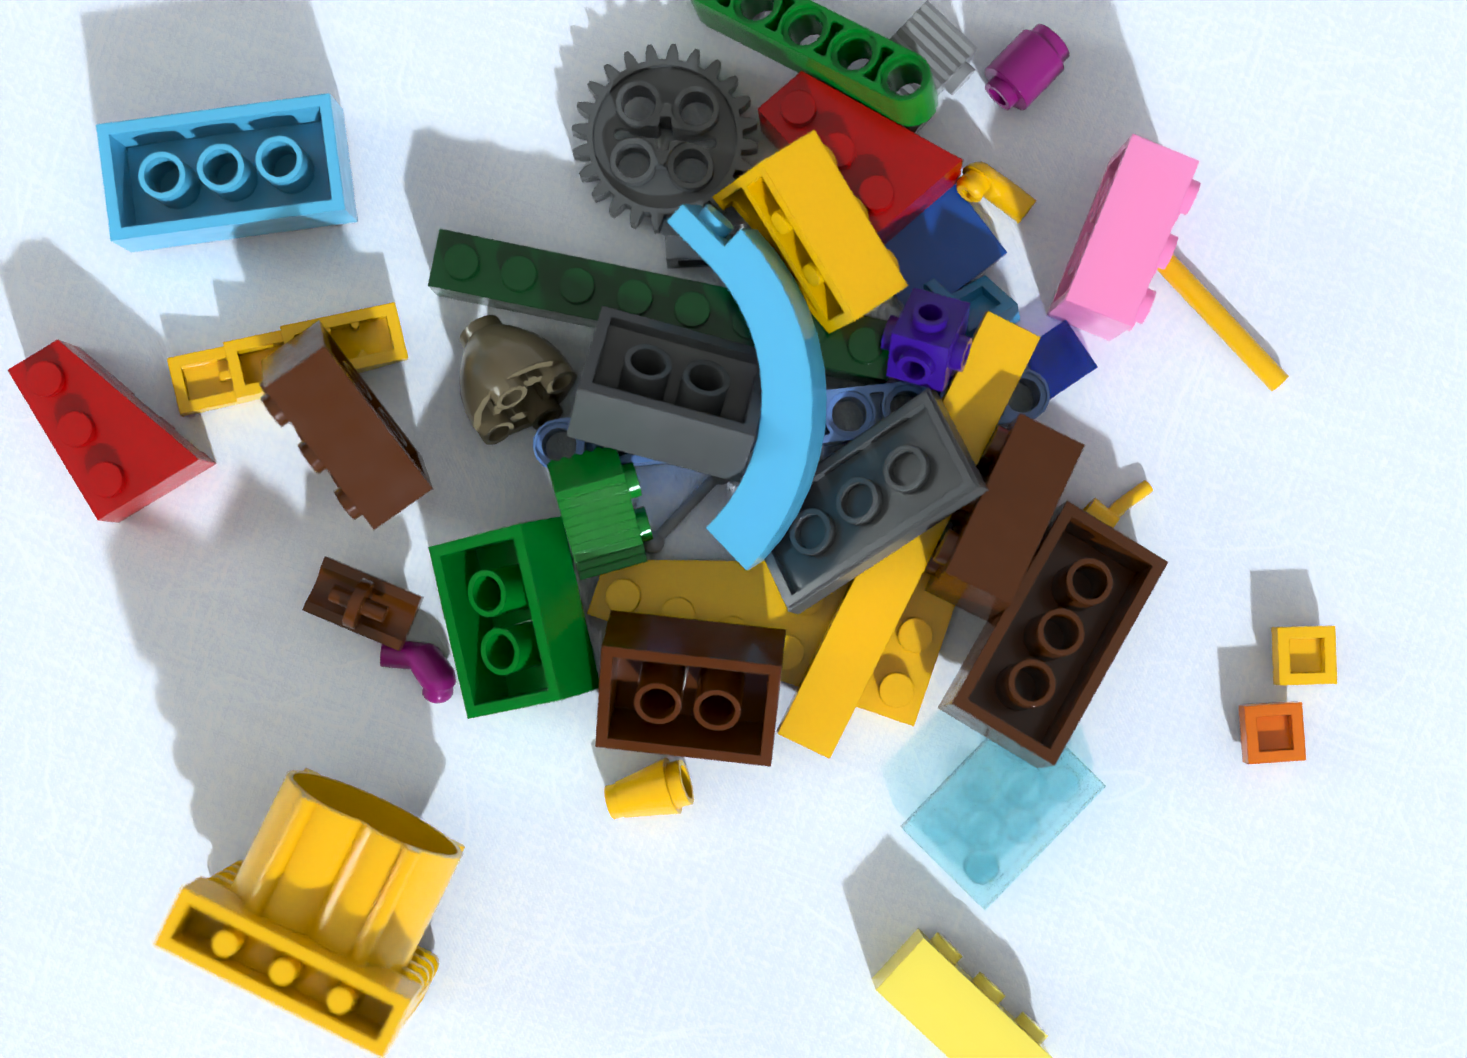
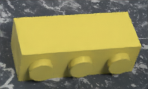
(951, 1007)

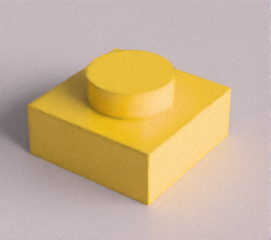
(1304, 655)

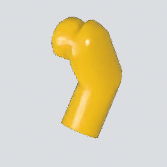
(984, 181)

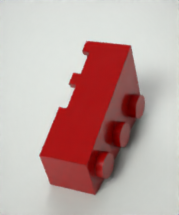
(880, 160)
(103, 433)

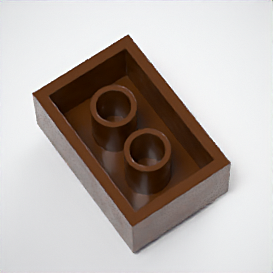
(343, 427)
(999, 532)
(689, 688)

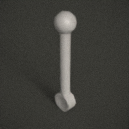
(690, 503)

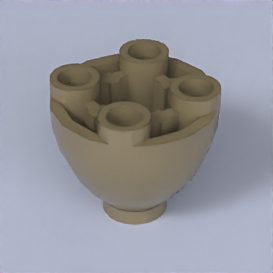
(510, 378)

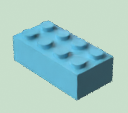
(226, 173)

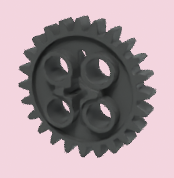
(671, 87)

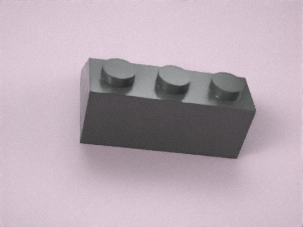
(668, 395)

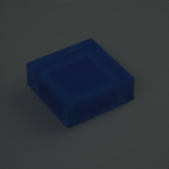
(1061, 358)

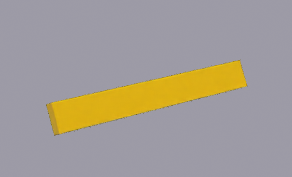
(883, 591)

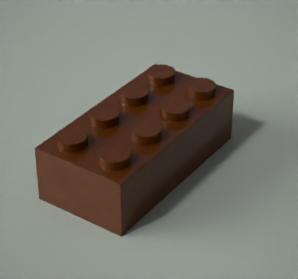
(1056, 640)

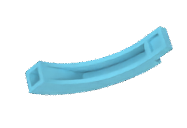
(791, 383)

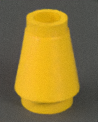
(651, 791)

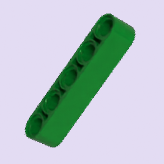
(831, 54)

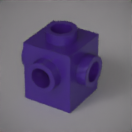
(927, 339)

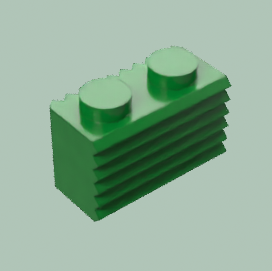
(598, 511)

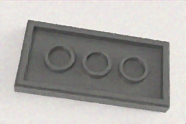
(874, 500)

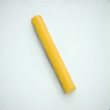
(1223, 323)

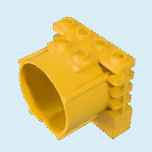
(324, 910)

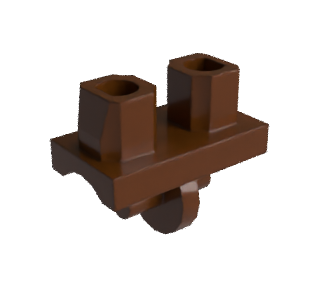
(363, 603)

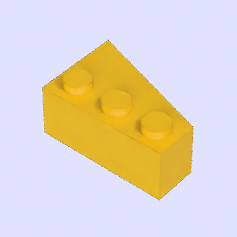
(817, 231)

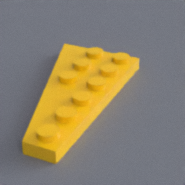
(750, 597)

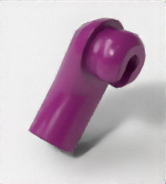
(427, 665)

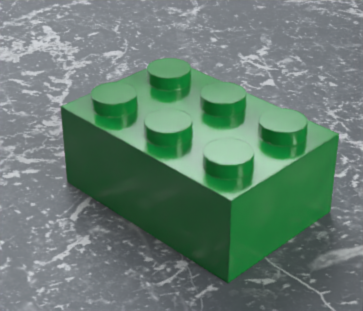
(514, 617)

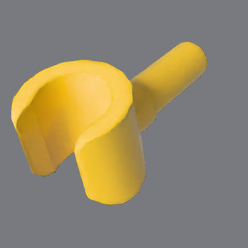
(1111, 515)

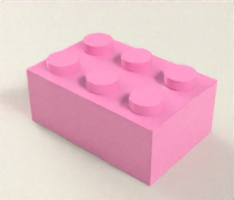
(1125, 239)

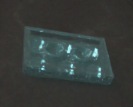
(999, 816)

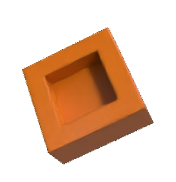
(1272, 732)

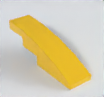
(233, 372)

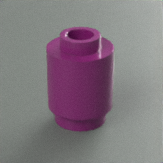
(1026, 67)

